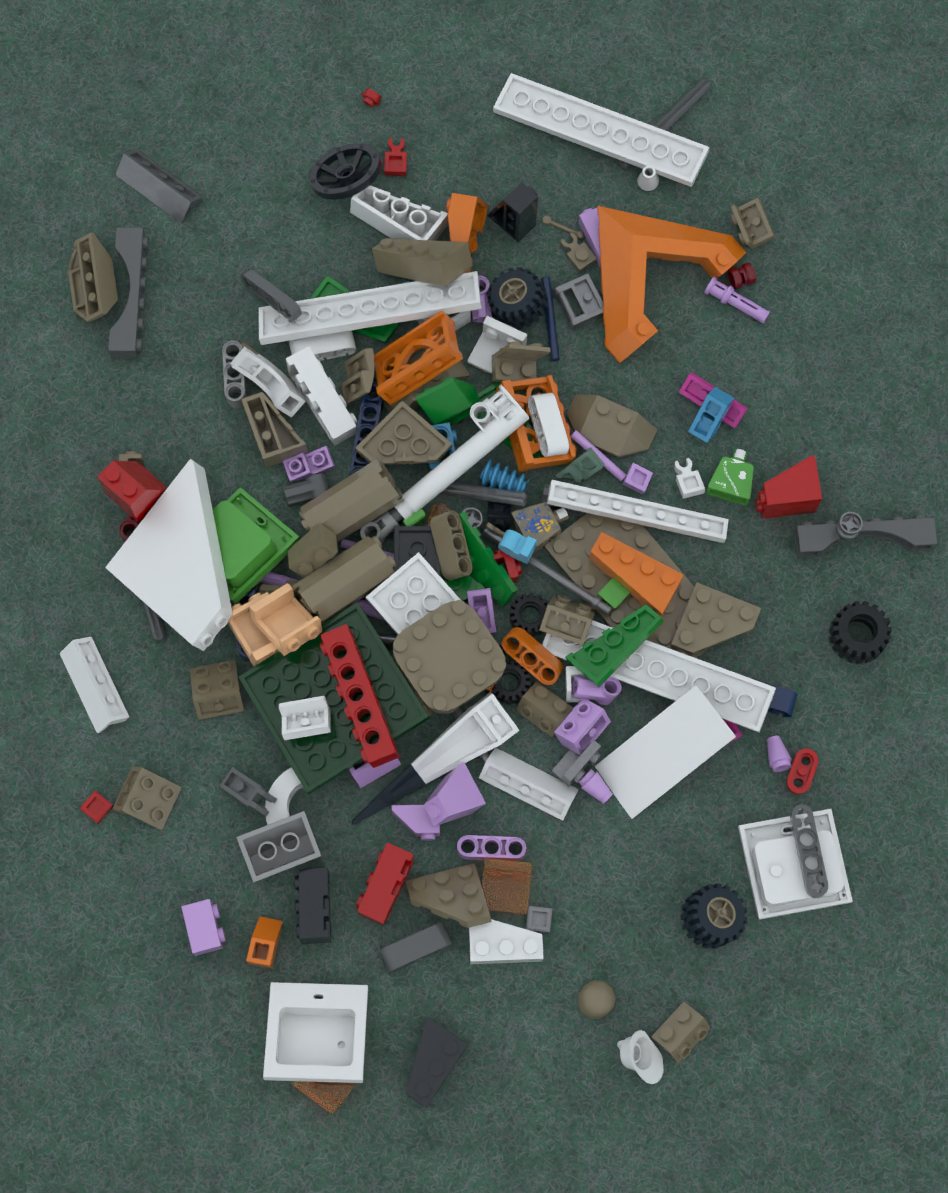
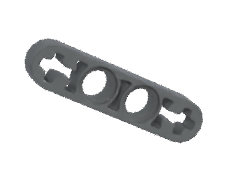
(271, 295)
(805, 851)

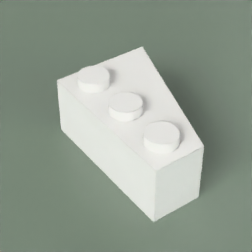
(504, 944)

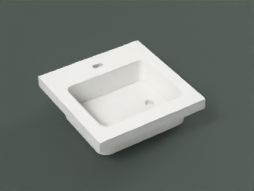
(776, 868)
(316, 1036)

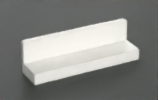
(93, 683)
(528, 783)

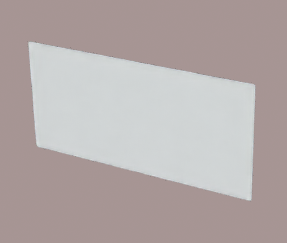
(664, 751)

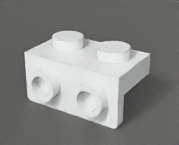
(305, 717)

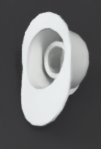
(642, 1056)

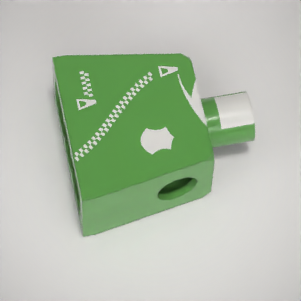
(732, 479)

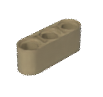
(451, 545)

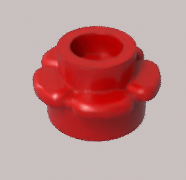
(371, 97)

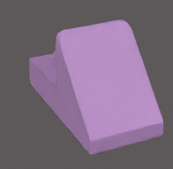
(482, 603)

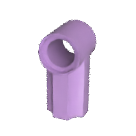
(480, 314)
(584, 688)

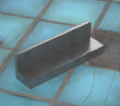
(157, 184)

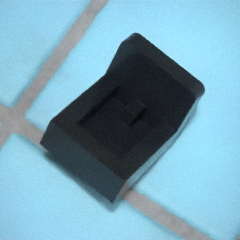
(499, 515)

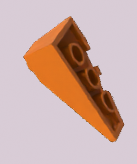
(466, 219)

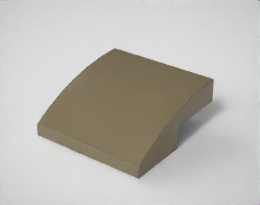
(359, 375)

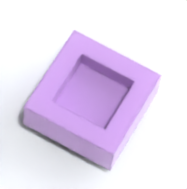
(637, 478)

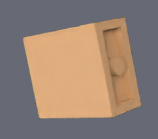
(285, 620)
(250, 637)

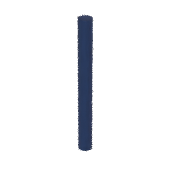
(550, 320)

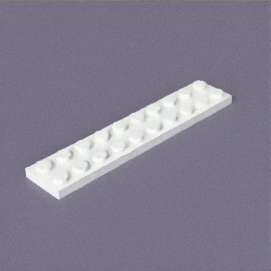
(601, 129)
(370, 308)
(675, 673)

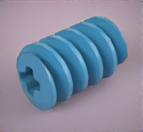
(502, 479)

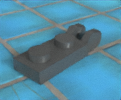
(246, 790)

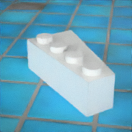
(397, 216)

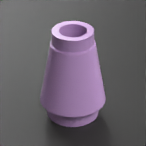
(778, 755)
(595, 786)

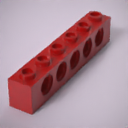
(385, 749)

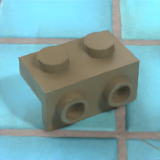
(753, 223)
(543, 708)
(681, 1032)

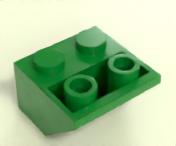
(448, 401)

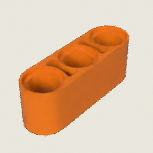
(527, 645)

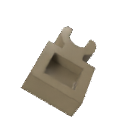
(579, 255)

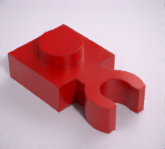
(396, 159)

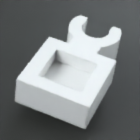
(688, 481)

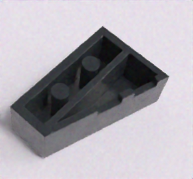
(517, 212)
(313, 906)
(433, 1062)

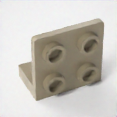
(517, 361)
(567, 619)
(216, 690)
(147, 797)

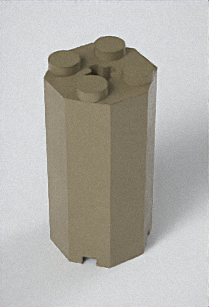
(353, 501)
(345, 579)

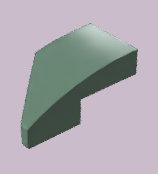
(582, 466)

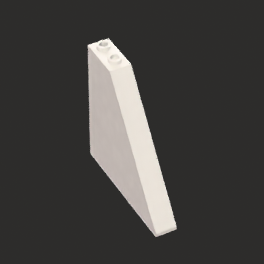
(177, 560)

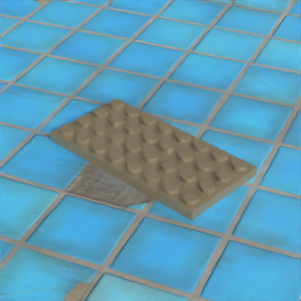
(572, 553)

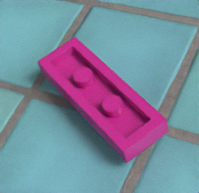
(697, 389)

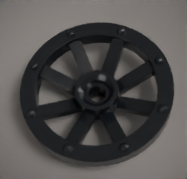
(348, 177)

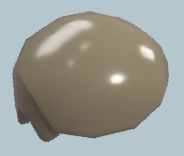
(596, 999)

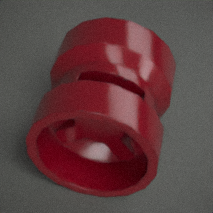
(741, 276)

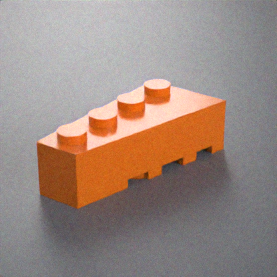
(641, 575)

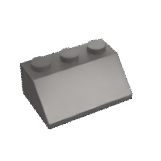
(278, 846)

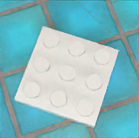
(410, 594)

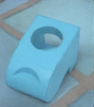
(517, 546)

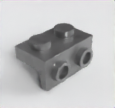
(572, 765)

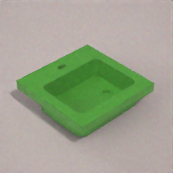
(248, 546)

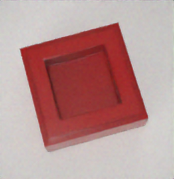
(96, 807)

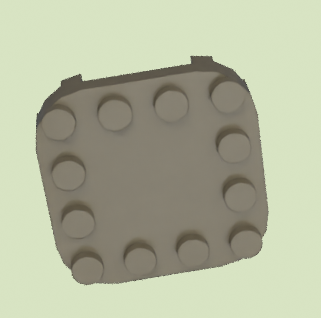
(449, 657)

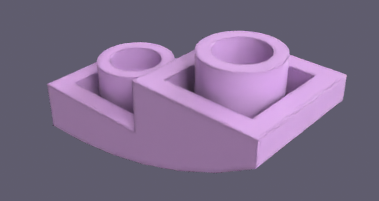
(306, 465)

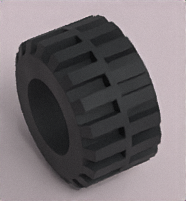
(847, 645)

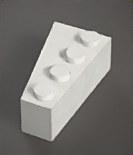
(321, 395)

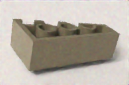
(423, 259)

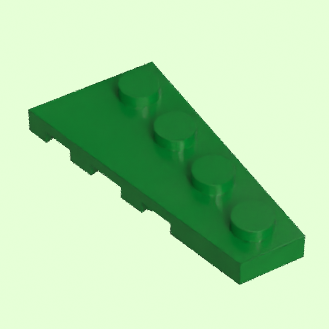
(608, 652)

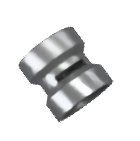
(475, 517)
(851, 521)

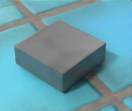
(539, 919)

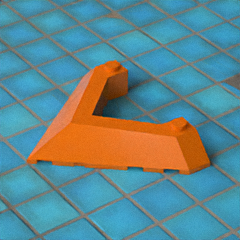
(625, 245)

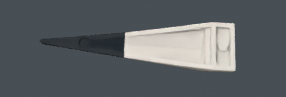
(469, 736)

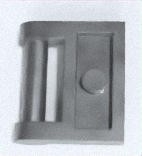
(586, 298)

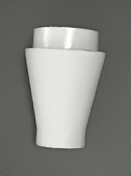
(648, 179)

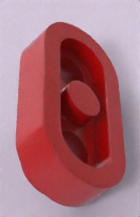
(802, 772)

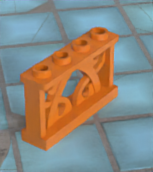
(435, 360)
(522, 448)

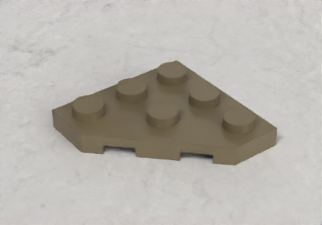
(404, 439)
(712, 620)
(452, 895)

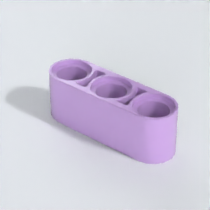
(480, 843)

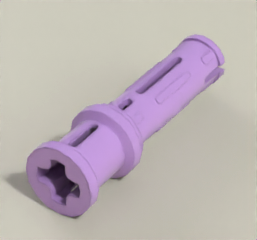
(728, 295)

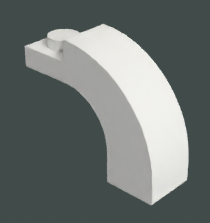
(272, 380)
(283, 789)

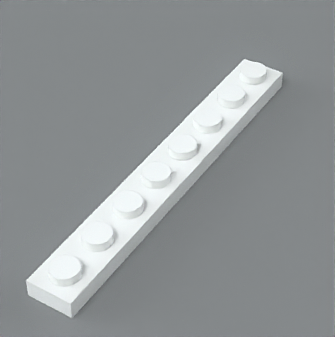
(637, 511)

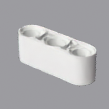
(327, 345)
(548, 424)

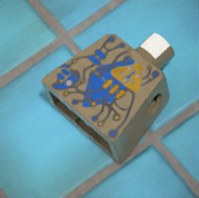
(539, 523)

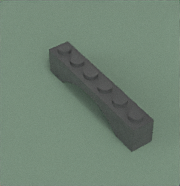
(125, 334)
(912, 534)

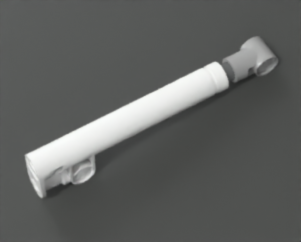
(502, 419)

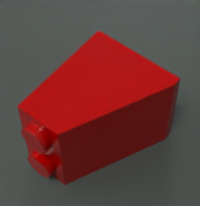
(131, 487)
(791, 492)

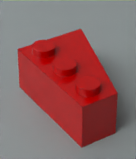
(385, 884)

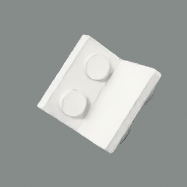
(494, 336)

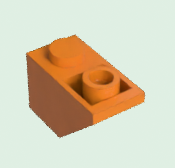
(264, 942)

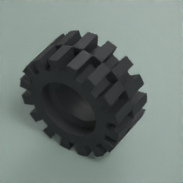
(522, 603)
(522, 688)

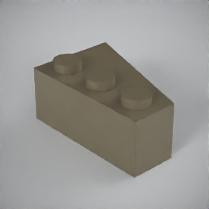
(271, 431)

